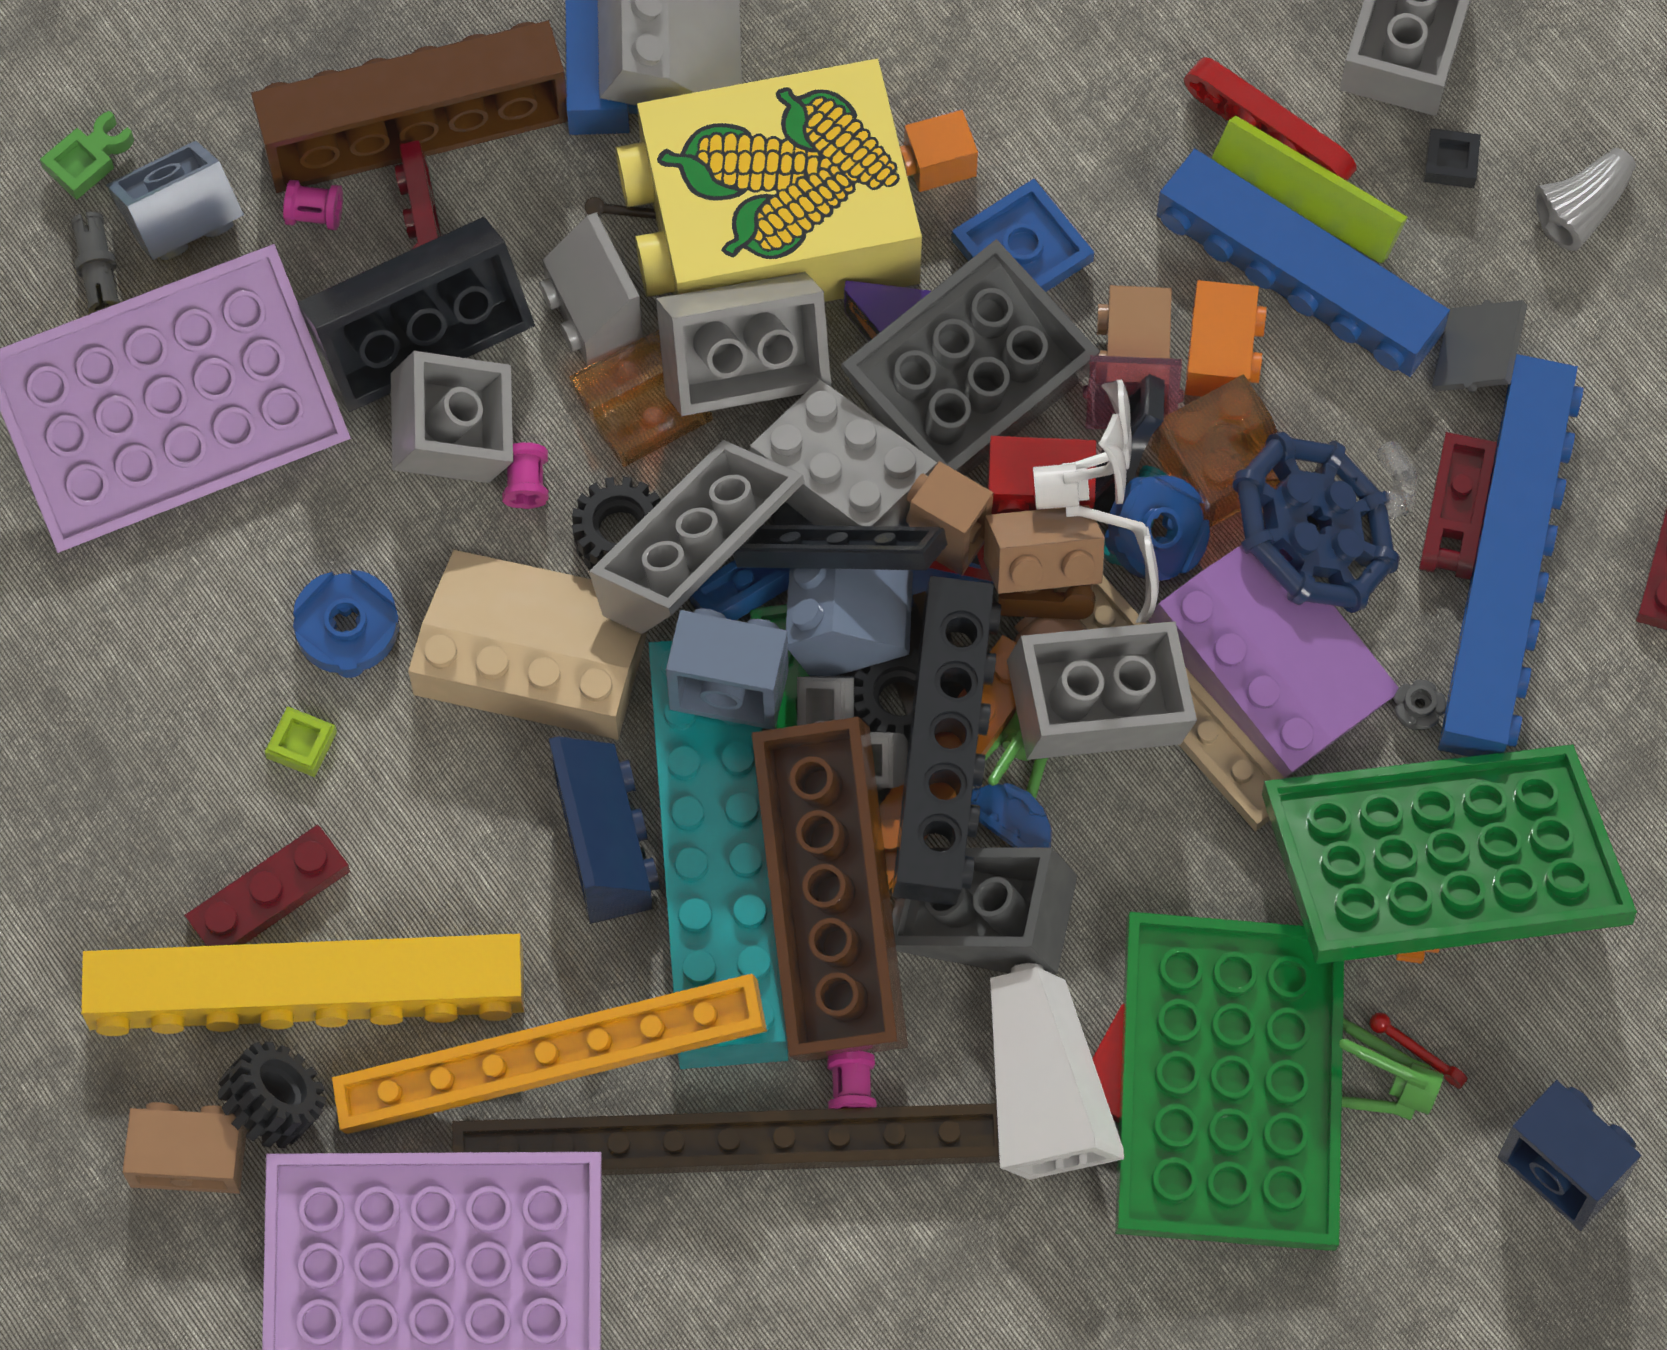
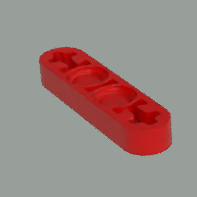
(1232, 96)

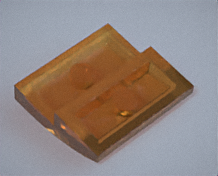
(630, 403)

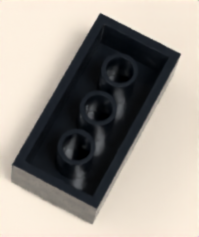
(434, 299)

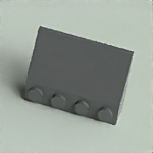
(971, 361)

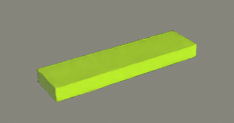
(1310, 189)

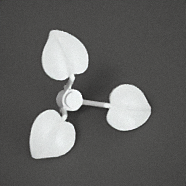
(1068, 484)

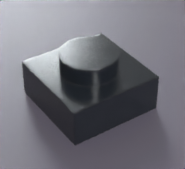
(1452, 158)

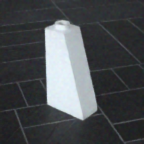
(1046, 1080)

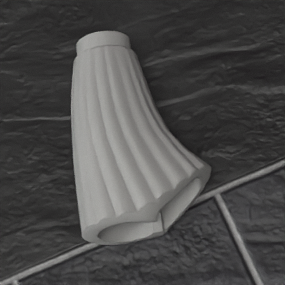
(1578, 205)

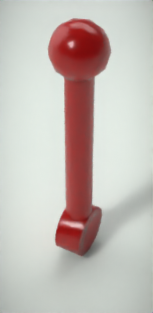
(1381, 1024)

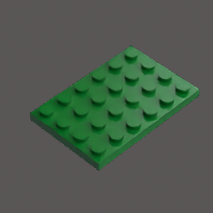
(1446, 854)
(1229, 1084)

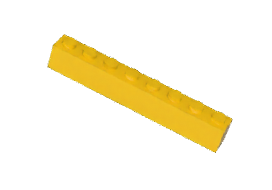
(303, 983)

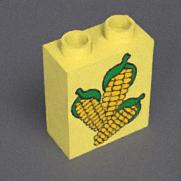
(774, 185)

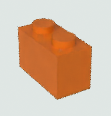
(1223, 336)

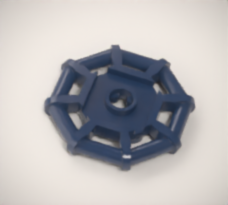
(1334, 509)

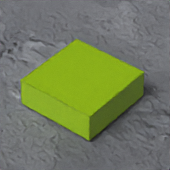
(301, 741)

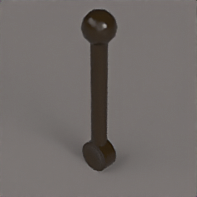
(597, 205)

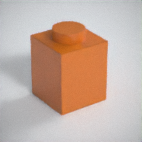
(939, 151)

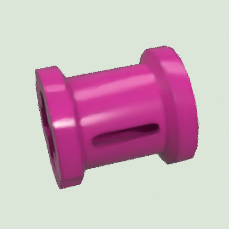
(313, 205)
(526, 477)
(851, 1079)

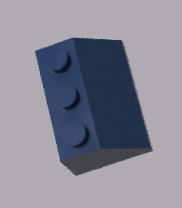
(603, 828)

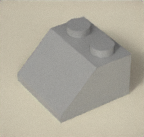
(592, 292)

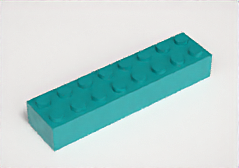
(715, 866)

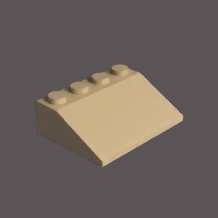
(525, 647)

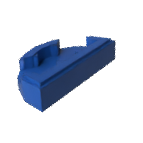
(1013, 815)

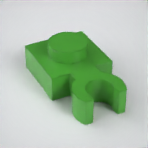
(84, 160)

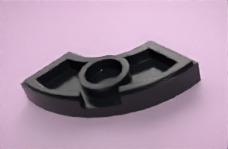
(1145, 417)

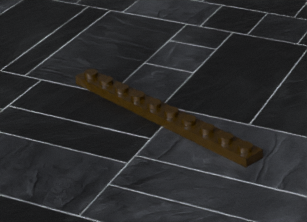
(752, 1138)

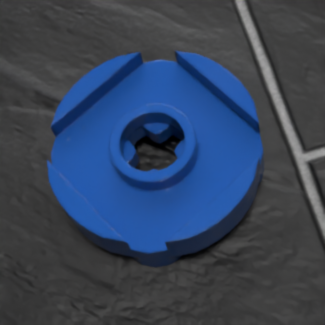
(1183, 517)
(352, 650)

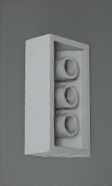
(689, 535)

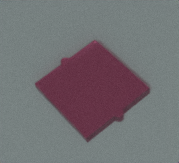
(1132, 371)

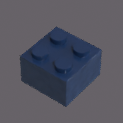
(1570, 1154)

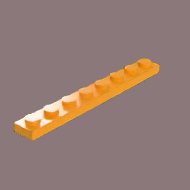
(549, 1054)

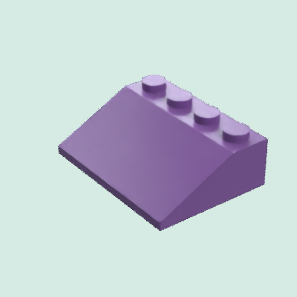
(1276, 667)

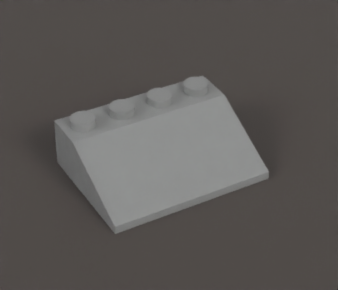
(667, 48)

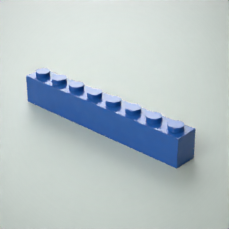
(1509, 559)

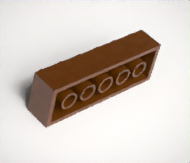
(434, 95)
(829, 889)

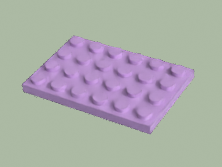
(166, 398)
(433, 1251)

